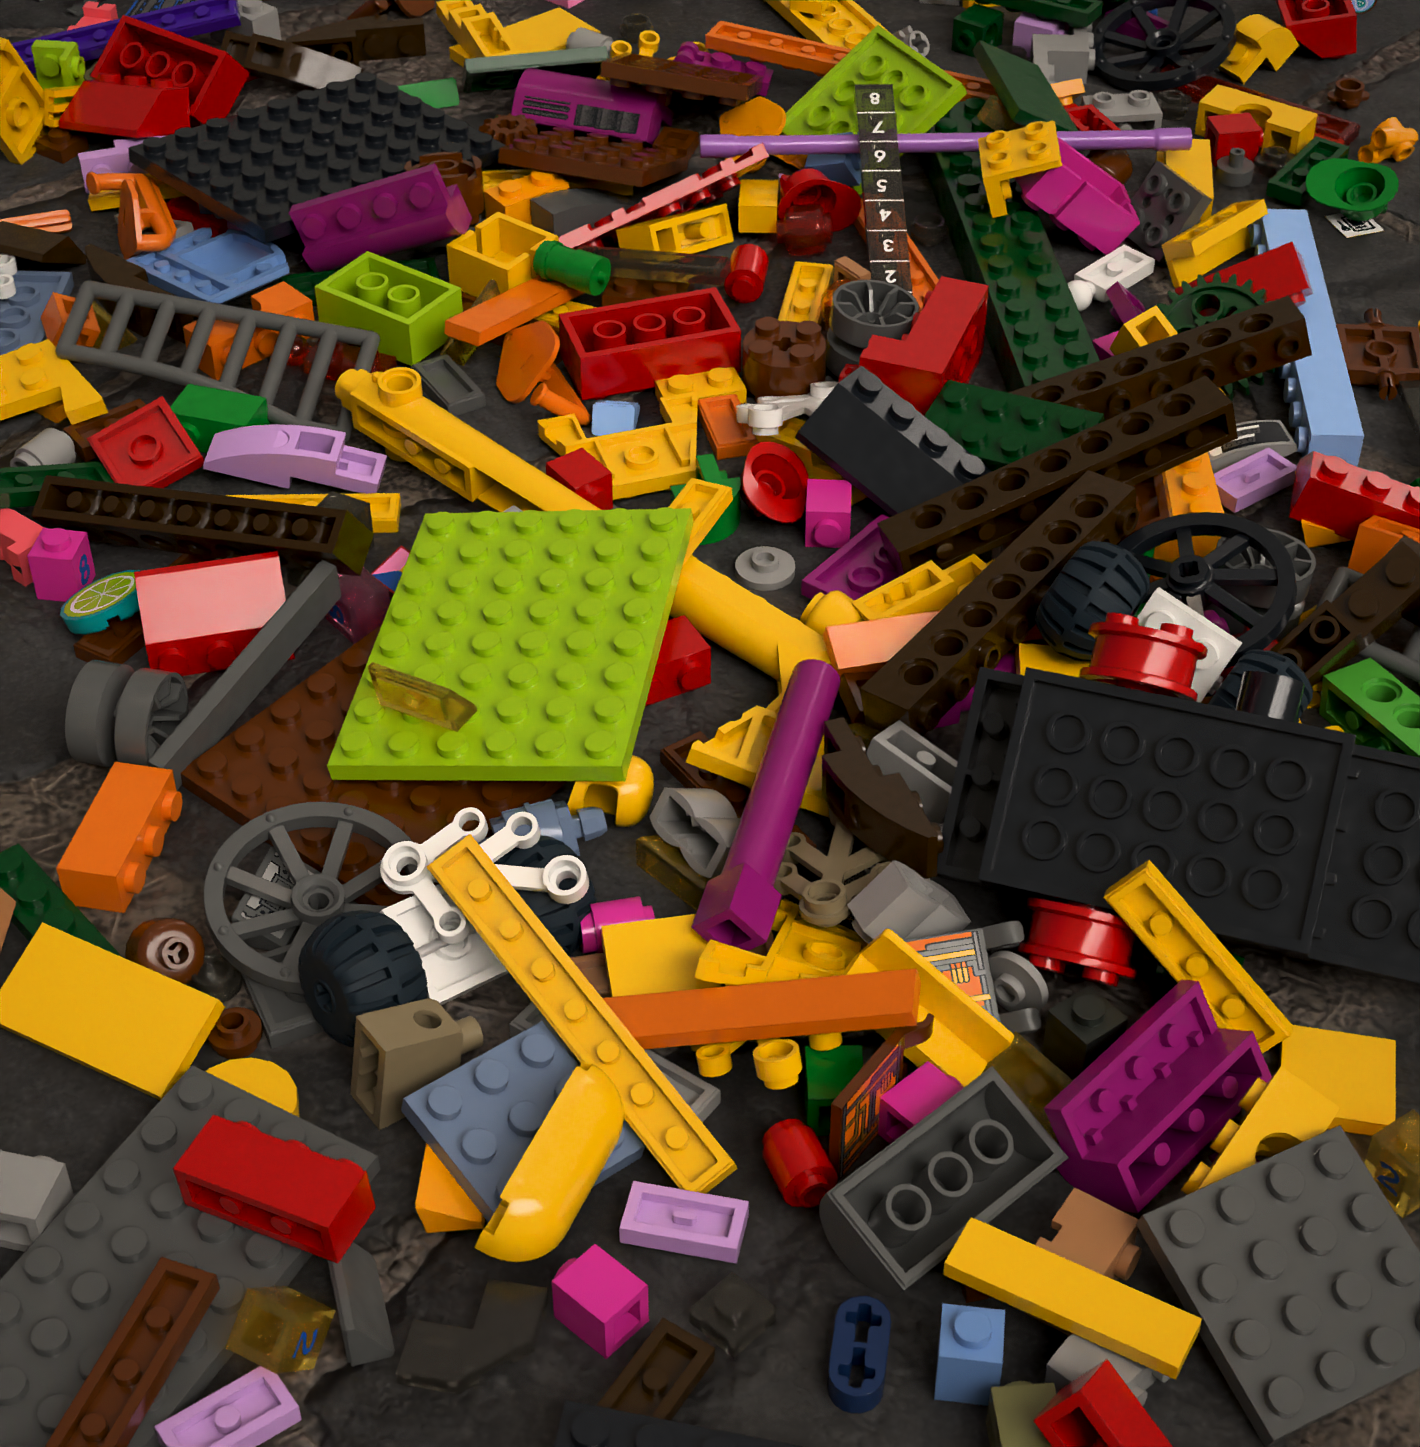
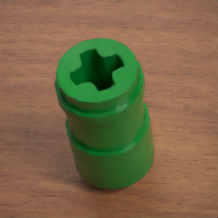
(573, 267)

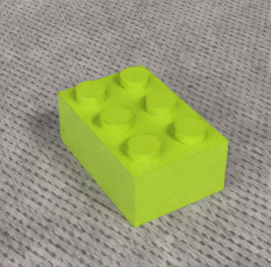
(392, 300)

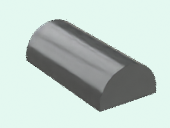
(919, 1192)

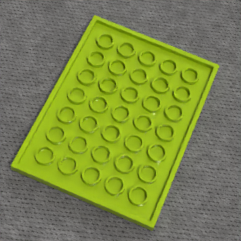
(538, 626)

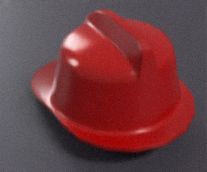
(813, 187)
(774, 482)

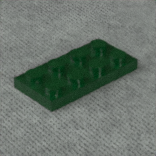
(1004, 425)

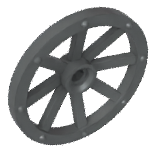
(309, 891)

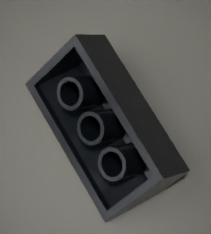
(886, 445)

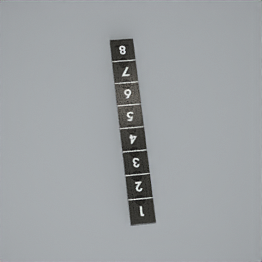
(882, 185)

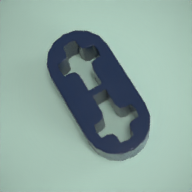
(847, 1352)

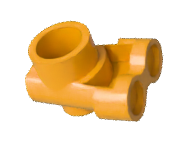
(1389, 141)

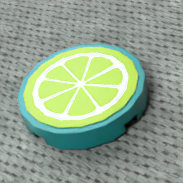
(99, 601)

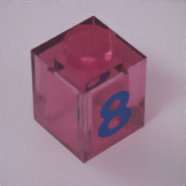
(360, 606)

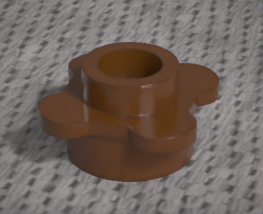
(1348, 93)

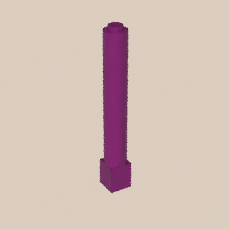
(742, 899)

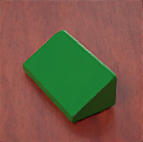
(435, 93)

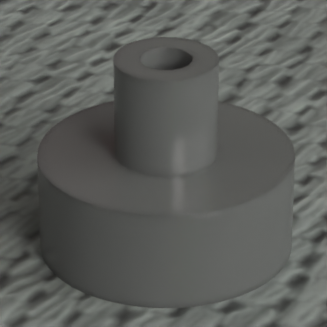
(1234, 169)

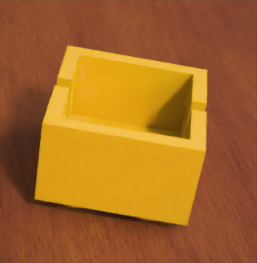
(498, 251)

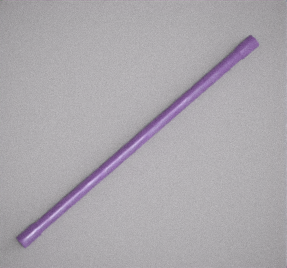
(731, 145)

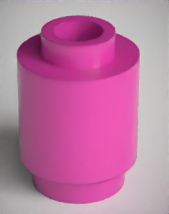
(611, 913)

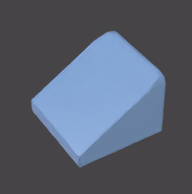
(614, 417)

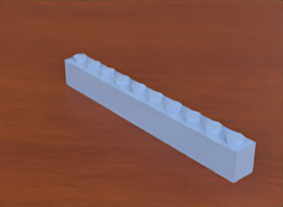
(1319, 384)

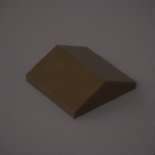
(38, 245)

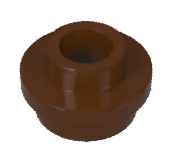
(236, 1033)

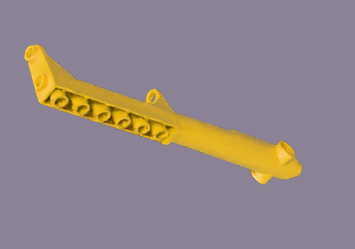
(418, 431)

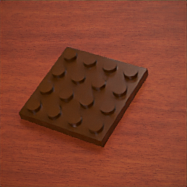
(693, 79)
(594, 157)

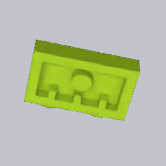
(58, 65)

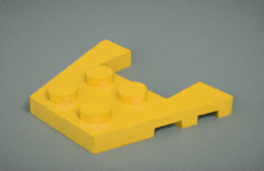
(38, 377)
(638, 458)
(797, 953)

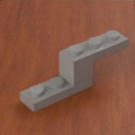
(1064, 56)

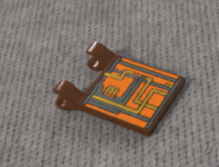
(858, 1105)

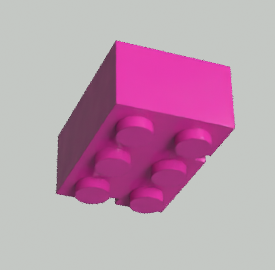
(1083, 200)

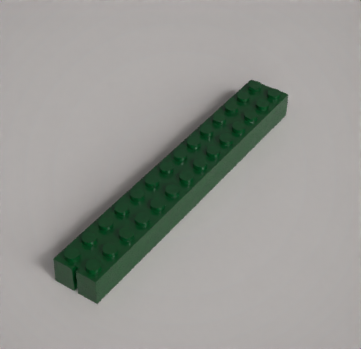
(1029, 304)

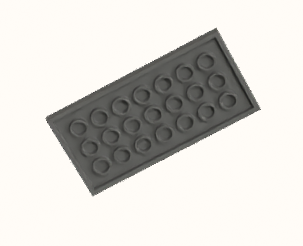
(101, 1248)

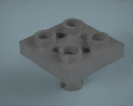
(1172, 209)

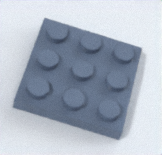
(493, 1107)

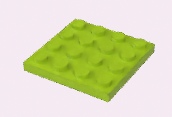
(920, 90)

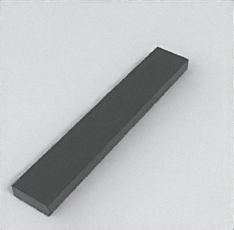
(250, 671)

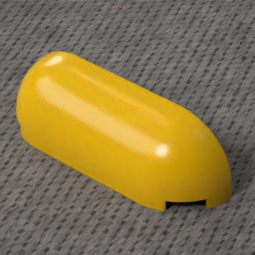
(556, 1169)

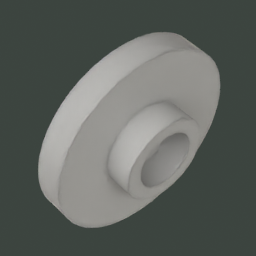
(765, 568)
(1017, 982)

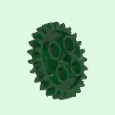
(1185, 310)

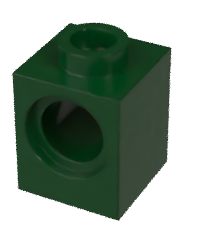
(974, 25)

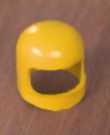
(625, 799)

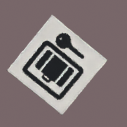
(1353, 228)

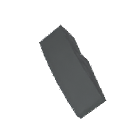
(573, 208)

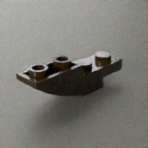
(366, 39)
(287, 62)
(113, 270)
(1356, 617)
(877, 806)

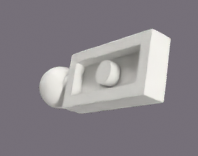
(1120, 265)

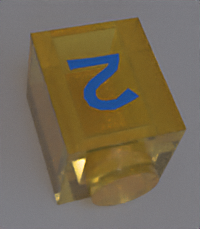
(1395, 1162)
(280, 1329)

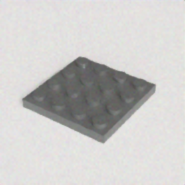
(1295, 1282)

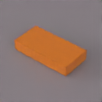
(722, 430)

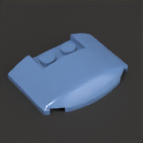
(214, 267)

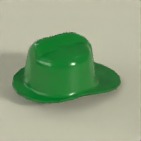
(1353, 187)

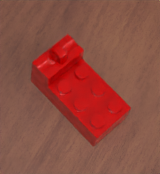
(941, 346)

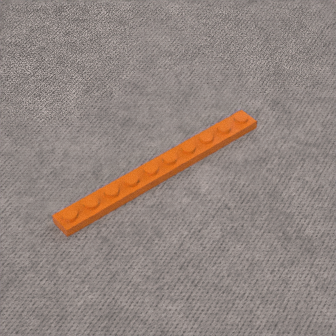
(804, 54)

